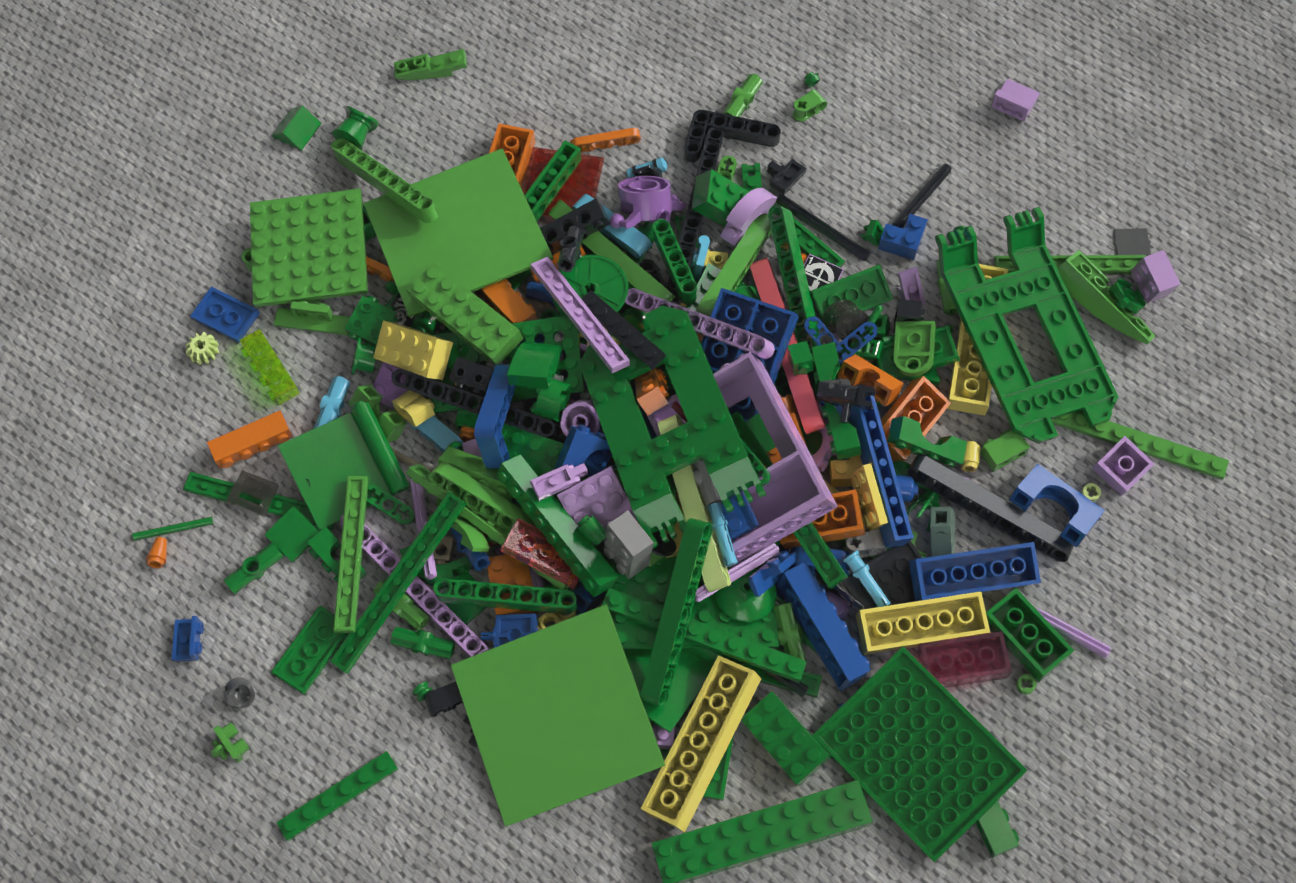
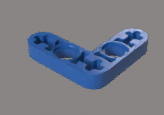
(820, 325)

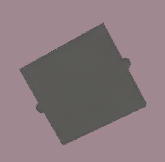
(1132, 241)

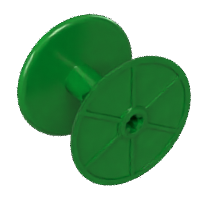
(600, 276)

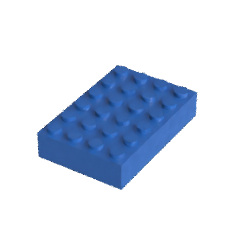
(758, 318)

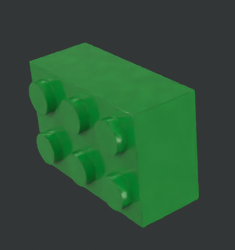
(716, 196)

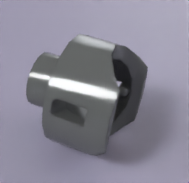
(239, 692)

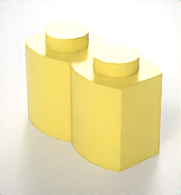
(414, 407)

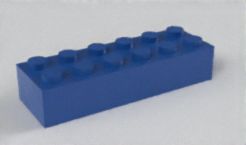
(974, 571)
(823, 626)

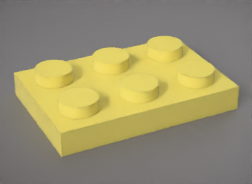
(869, 496)

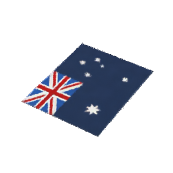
(841, 593)

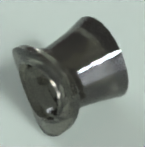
(844, 318)

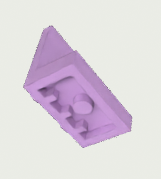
(1015, 99)

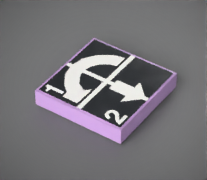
(820, 272)

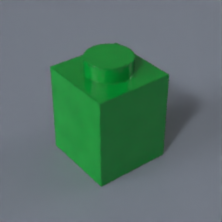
(800, 358)

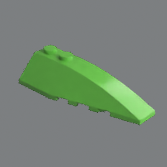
(1092, 291)

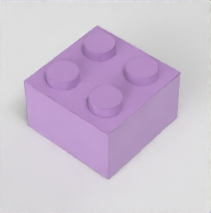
(1155, 276)
(1123, 466)

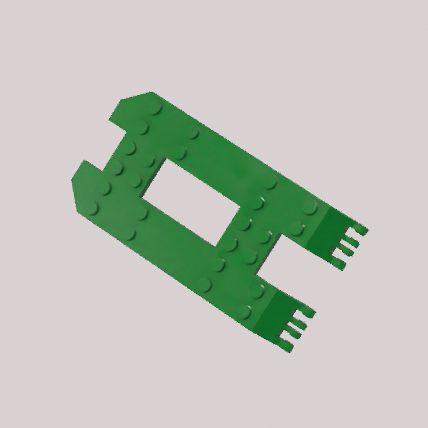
(1037, 285)
(706, 435)

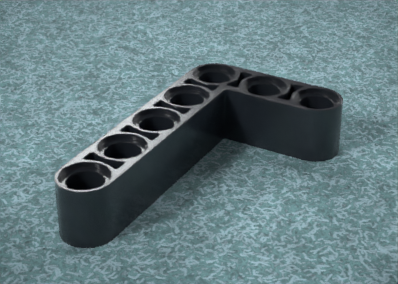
(728, 124)

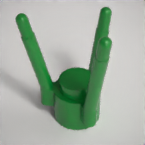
(927, 500)

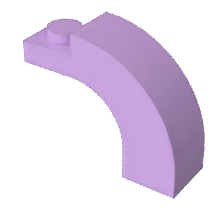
(745, 212)

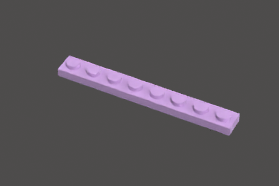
(580, 315)

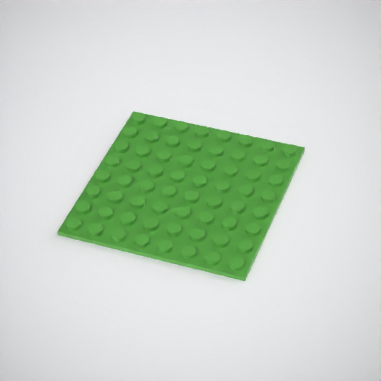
(479, 233)
(557, 715)

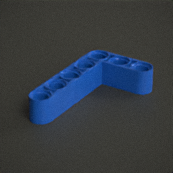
(492, 418)

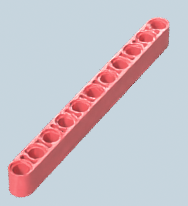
(799, 384)

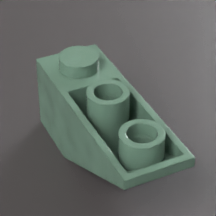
(942, 530)

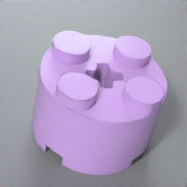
(576, 411)

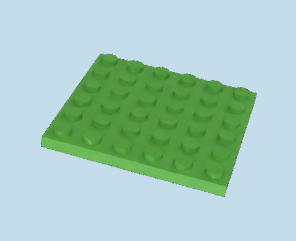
(308, 248)

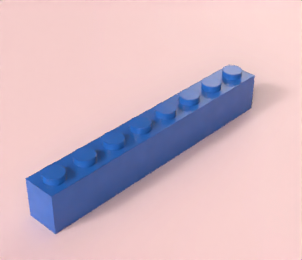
(876, 452)

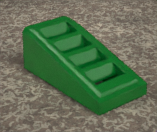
(866, 355)

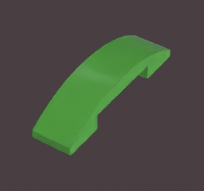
(472, 536)

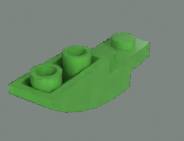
(430, 67)

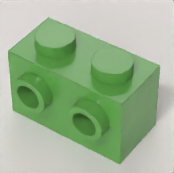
(1004, 449)

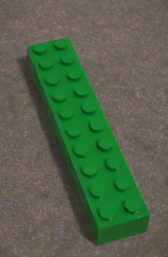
(762, 834)

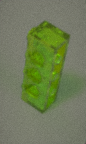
(258, 343)

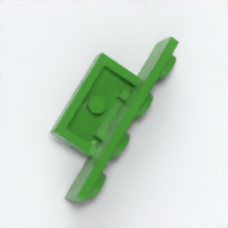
(311, 318)

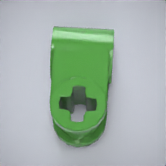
(808, 106)

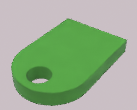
(914, 344)

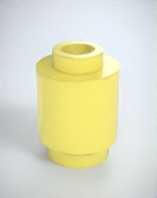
(971, 457)

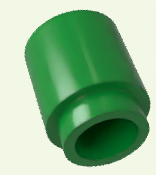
(592, 529)

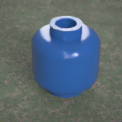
(907, 487)

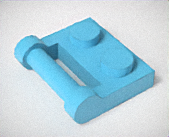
(699, 257)

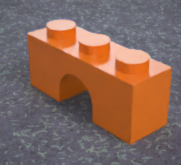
(862, 372)

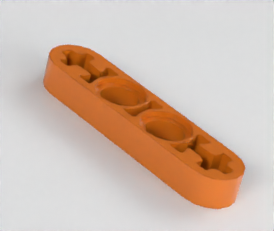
(606, 139)

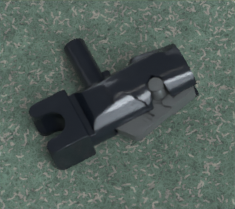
(846, 395)

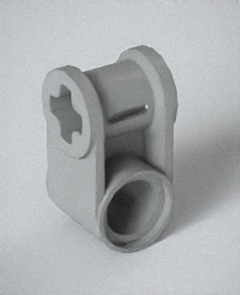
(867, 545)

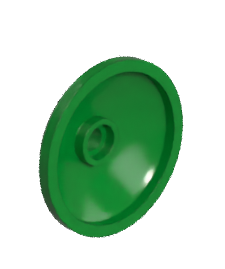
(741, 603)

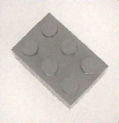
(627, 545)

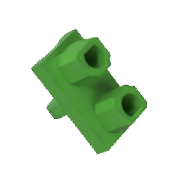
(235, 750)

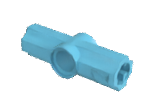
(333, 402)

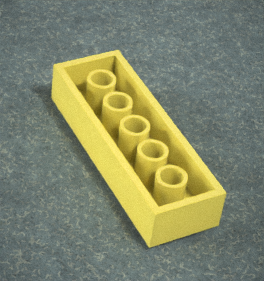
(921, 622)

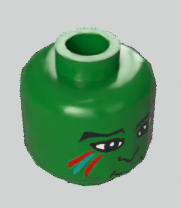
(426, 323)

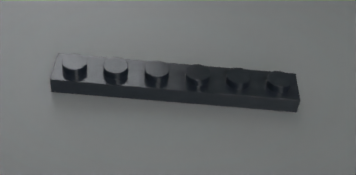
(624, 331)

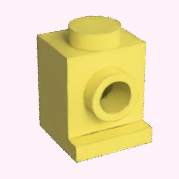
(716, 259)

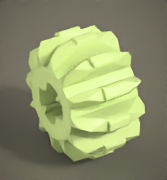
(199, 355)

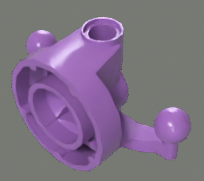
(645, 200)

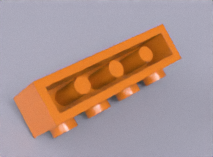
(652, 390)
(249, 440)

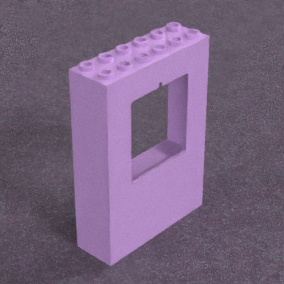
(796, 487)

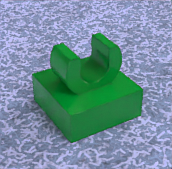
(873, 232)

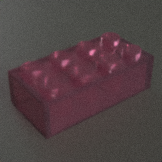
(966, 659)

